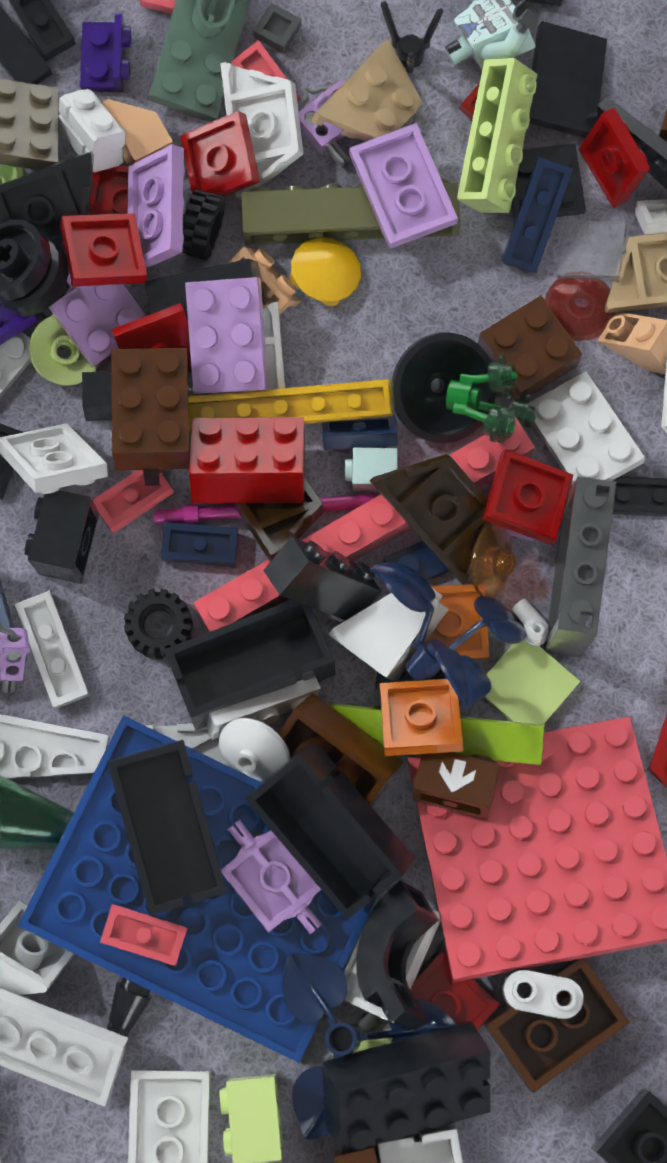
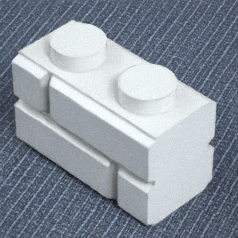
(91, 128)

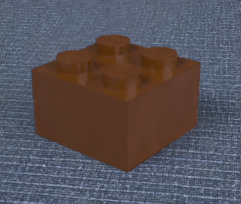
(534, 345)

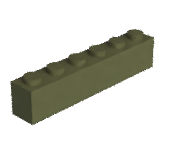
(326, 212)

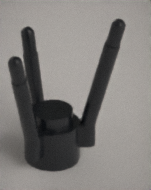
(410, 47)

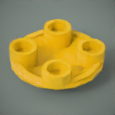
(325, 270)

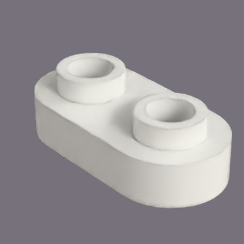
(543, 994)

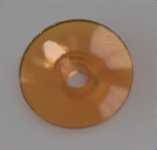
(492, 561)

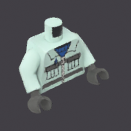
(493, 31)

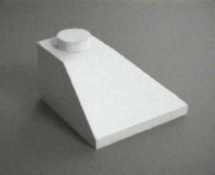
(27, 960)

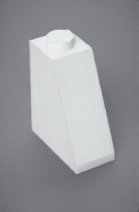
(385, 633)

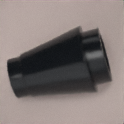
(127, 1006)

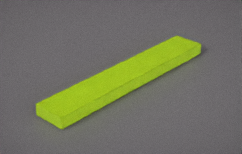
(486, 737)

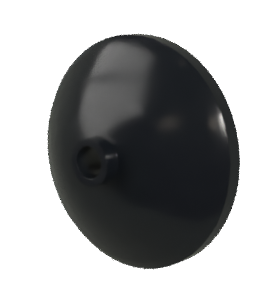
(441, 358)

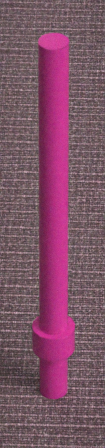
(194, 515)

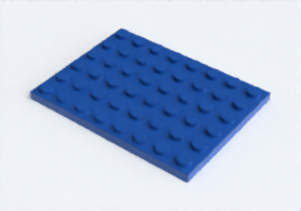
(227, 958)

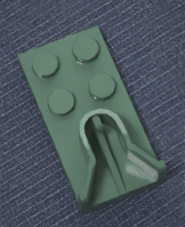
(195, 44)

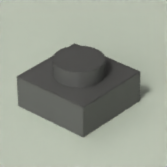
(277, 28)

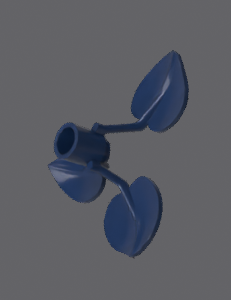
(462, 672)
(311, 990)

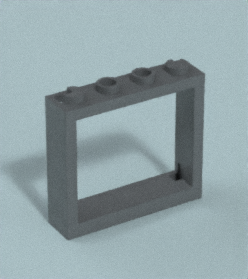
(580, 567)

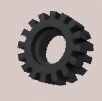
(202, 223)
(143, 608)

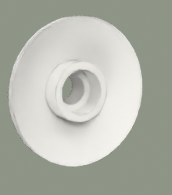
(252, 748)

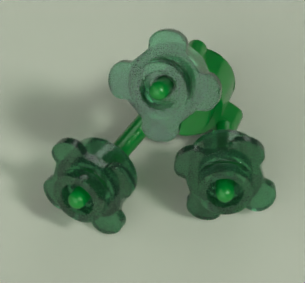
(501, 421)

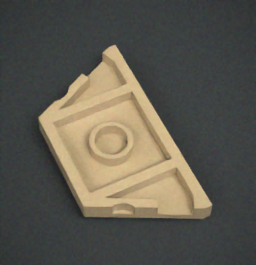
(373, 99)
(642, 275)

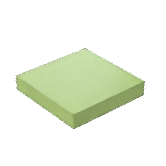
(529, 684)

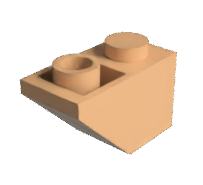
(143, 130)
(638, 340)

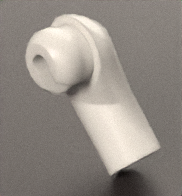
(533, 623)

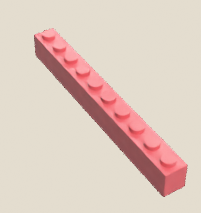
(350, 535)

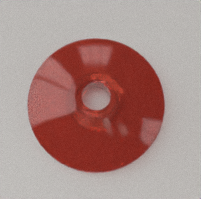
(580, 322)

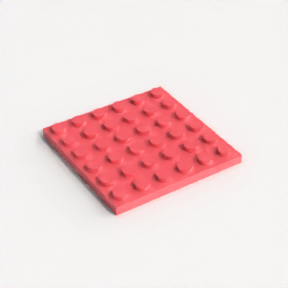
(560, 864)

